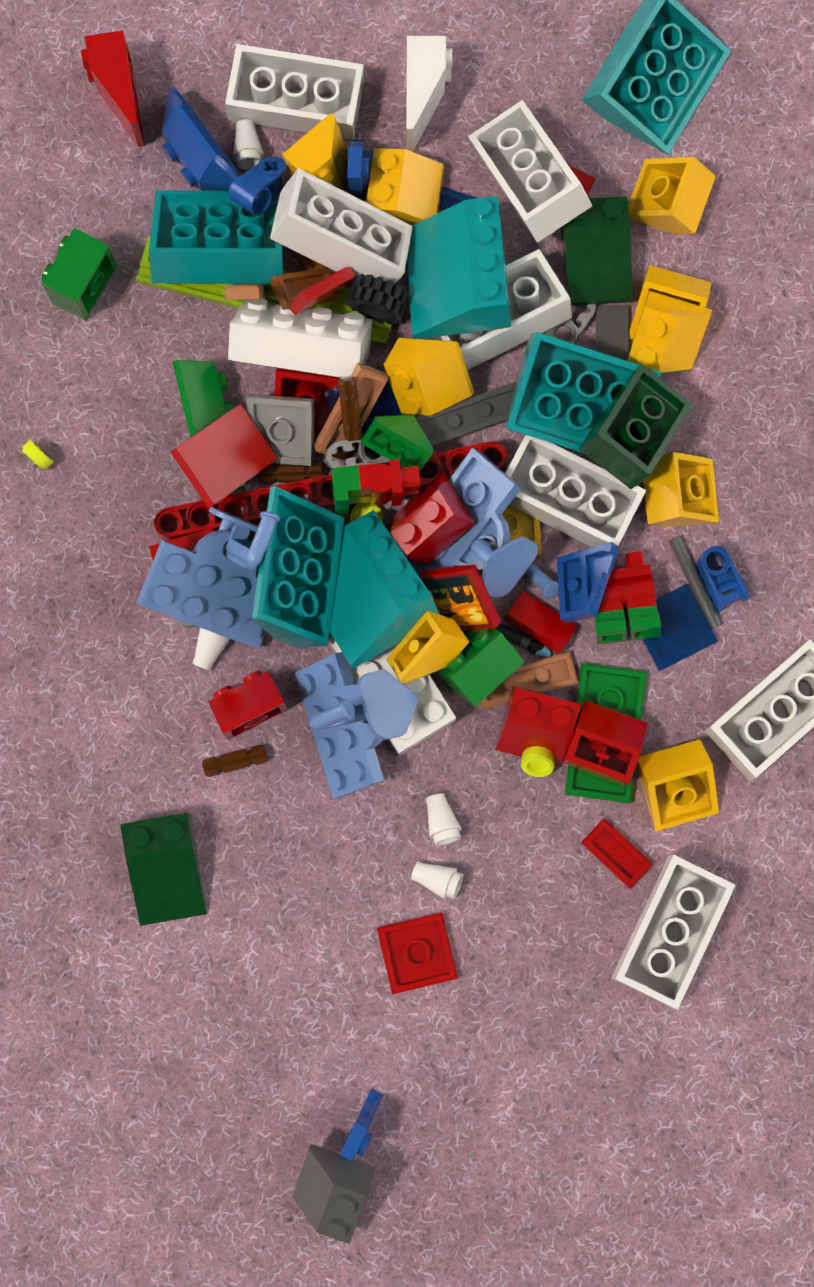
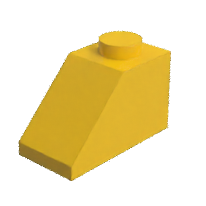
(427, 647)

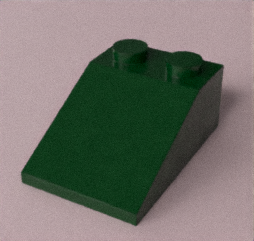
(598, 253)
(636, 427)
(164, 868)

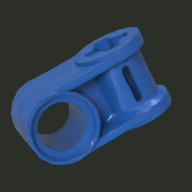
(259, 186)
(722, 580)

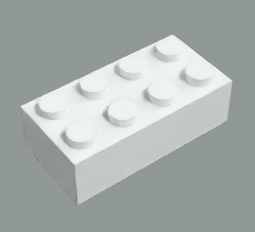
(293, 90)
(530, 171)
(340, 229)
(535, 306)
(305, 342)
(571, 493)
(431, 712)
(769, 715)
(673, 931)

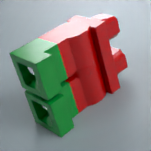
(373, 484)
(632, 589)

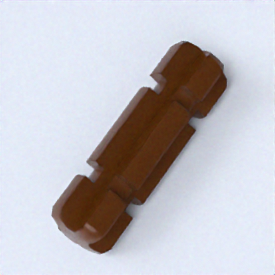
(350, 408)
(290, 473)
(235, 760)

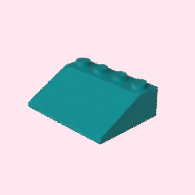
(657, 73)
(211, 240)
(459, 271)
(564, 390)
(298, 572)
(375, 592)

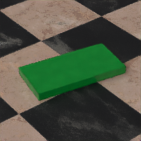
(616, 690)

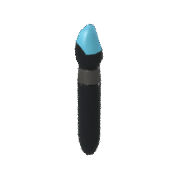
(523, 641)

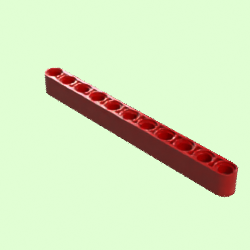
(311, 487)

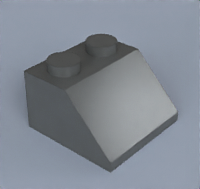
(332, 1192)

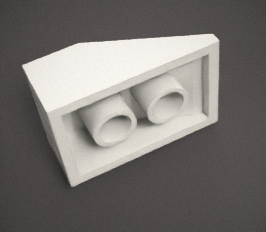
(427, 71)

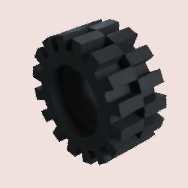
(377, 299)

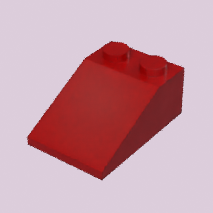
(111, 69)

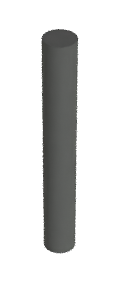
(695, 581)

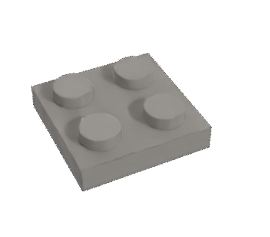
(285, 426)

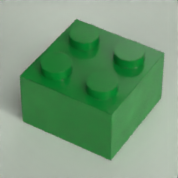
(78, 273)
(481, 665)

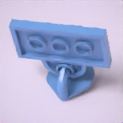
(486, 495)
(214, 581)
(353, 719)

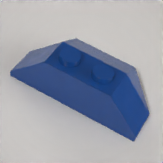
(195, 147)

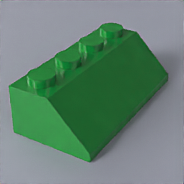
(202, 395)

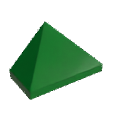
(399, 439)

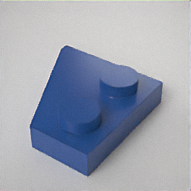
(357, 168)
(584, 580)
(359, 1137)

